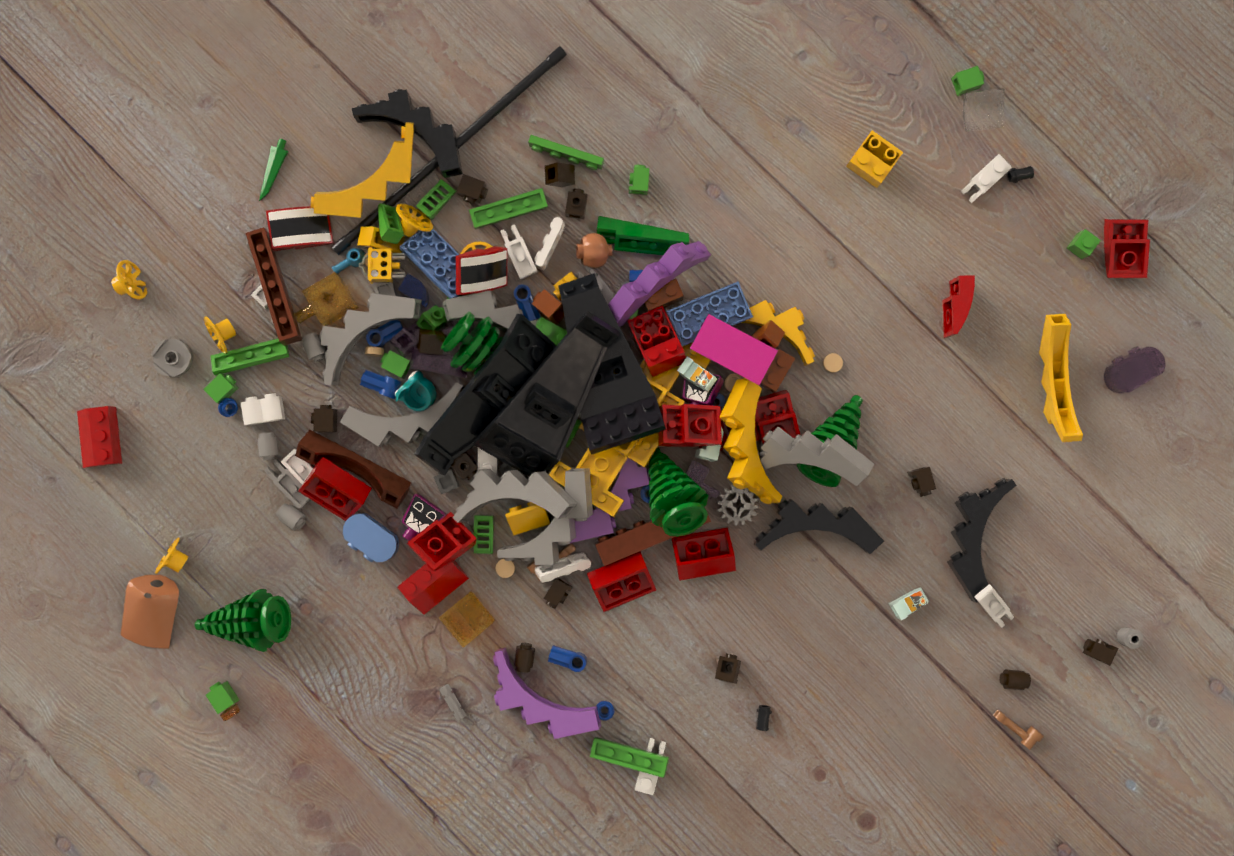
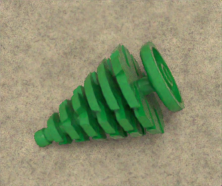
(475, 346)
(844, 424)
(675, 498)
(252, 621)

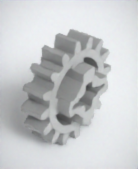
(745, 505)

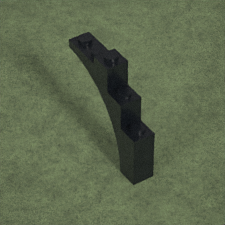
(399, 111)
(975, 510)
(794, 519)

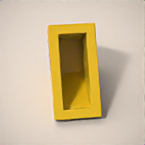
(371, 238)

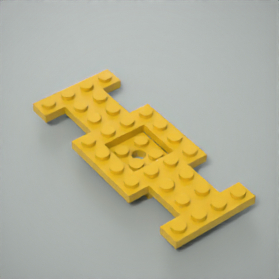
(608, 463)

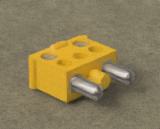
(375, 264)

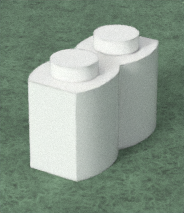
(262, 410)

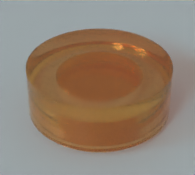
(230, 712)

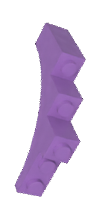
(654, 276)
(600, 522)
(515, 693)

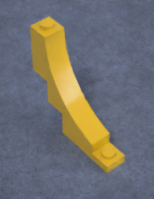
(395, 169)

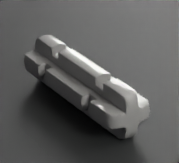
(452, 702)

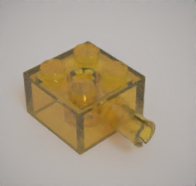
(318, 303)

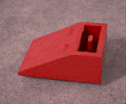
(657, 341)

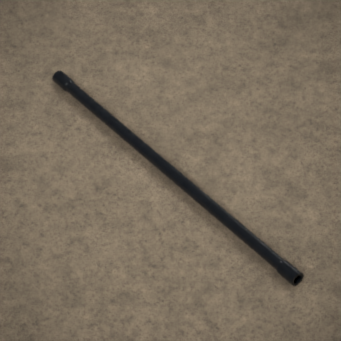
(551, 60)

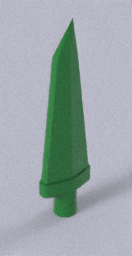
(275, 161)

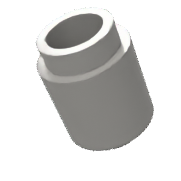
(313, 347)
(267, 446)
(291, 517)
(1130, 637)

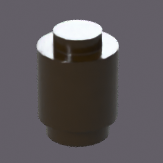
(524, 657)
(1015, 679)

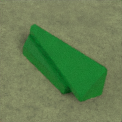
(638, 237)

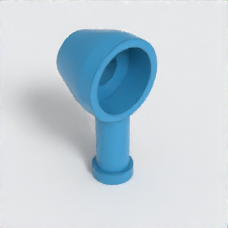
(349, 261)

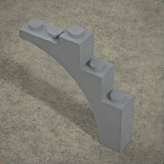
(481, 306)
(357, 324)
(378, 429)
(831, 455)
(537, 489)
(560, 531)

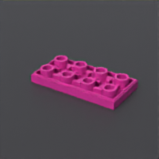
(733, 349)

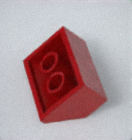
(99, 436)
(335, 489)
(703, 554)
(621, 581)
(428, 588)

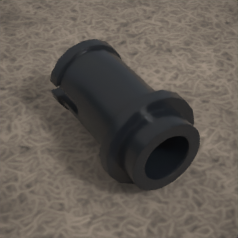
(1015, 175)
(763, 717)

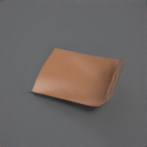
(150, 619)

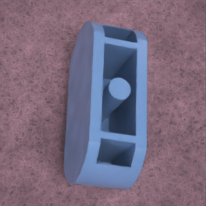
(370, 538)

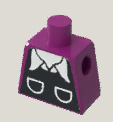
(696, 395)
(420, 515)

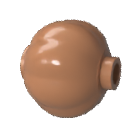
(593, 250)

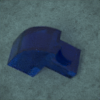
(414, 289)

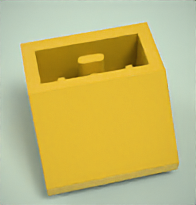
(874, 159)
(527, 518)

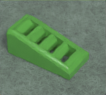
(431, 194)
(389, 226)
(488, 518)

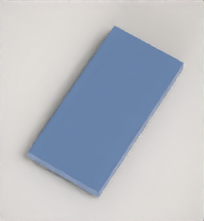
(434, 259)
(724, 304)

